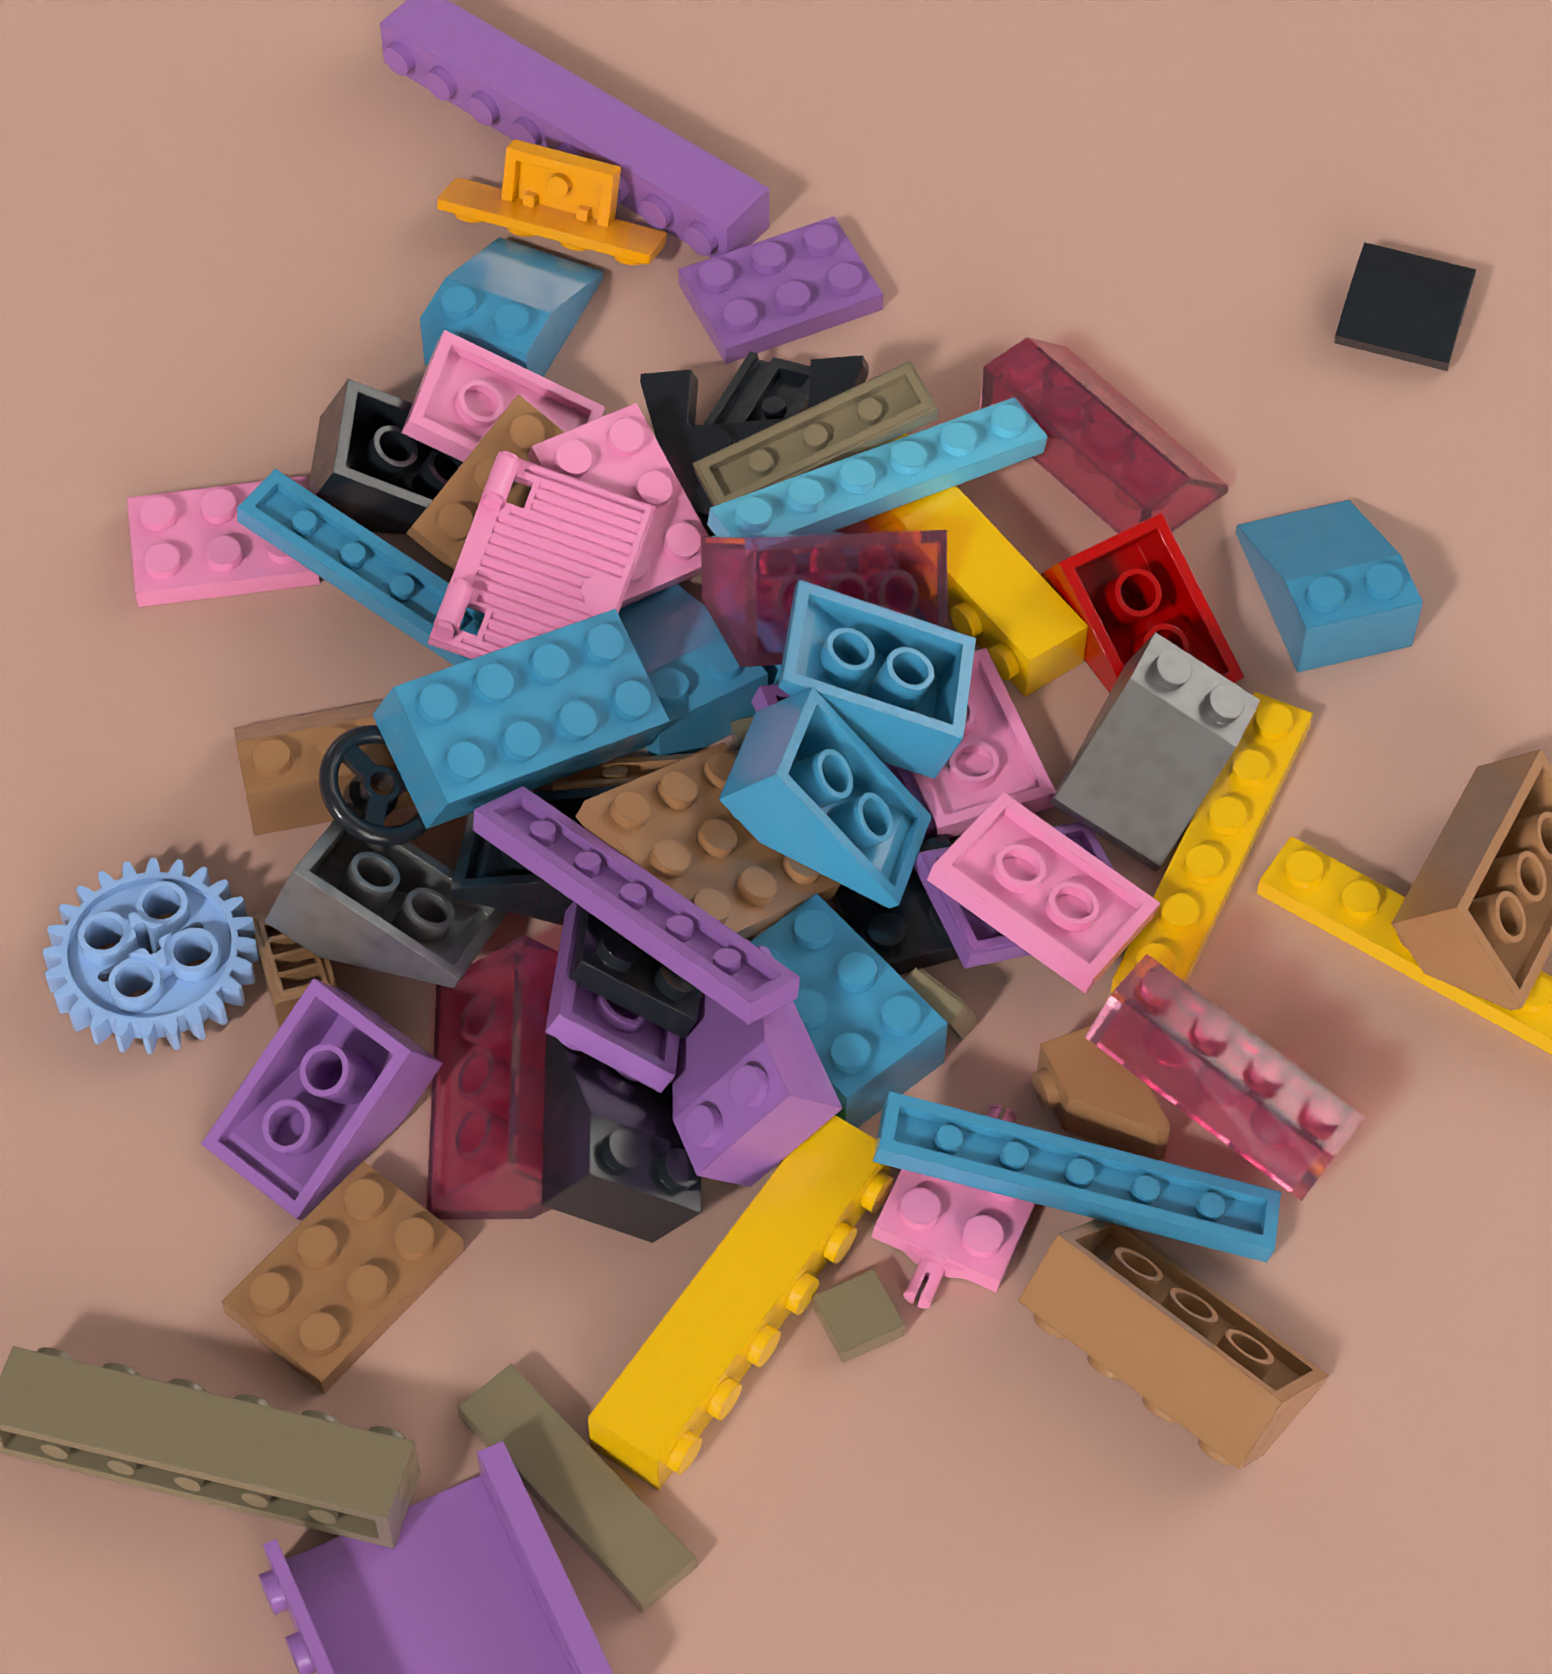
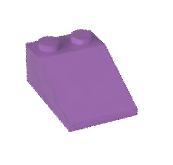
(748, 1091)
(320, 1099)

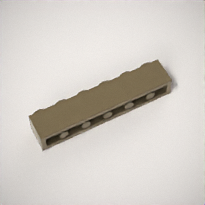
(207, 1445)

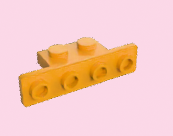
(558, 200)

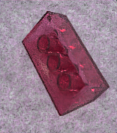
(1099, 439)
(753, 580)
(1224, 1076)
(491, 1087)

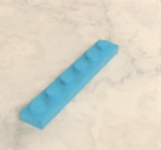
(886, 475)

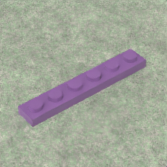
(637, 905)

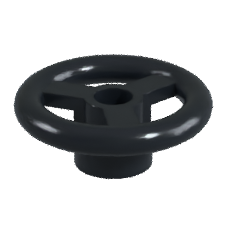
(360, 793)

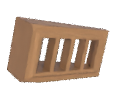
(285, 1000)

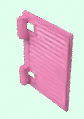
(539, 563)

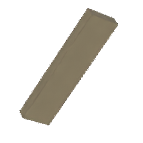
(820, 435)
(578, 1488)

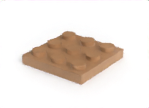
(698, 848)

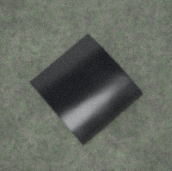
(1405, 306)

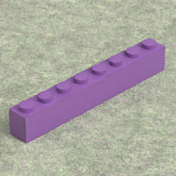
(546, 105)

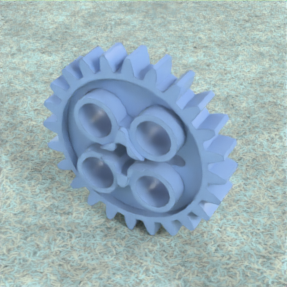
(151, 955)

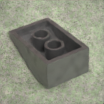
(1154, 750)
(381, 909)

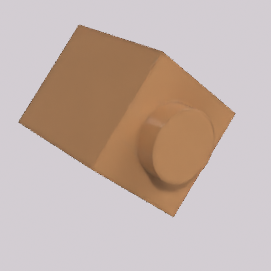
(1099, 1097)

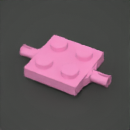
(952, 1229)

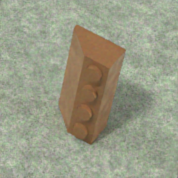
(284, 760)
(1486, 887)
(1171, 1340)

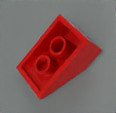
(1138, 588)

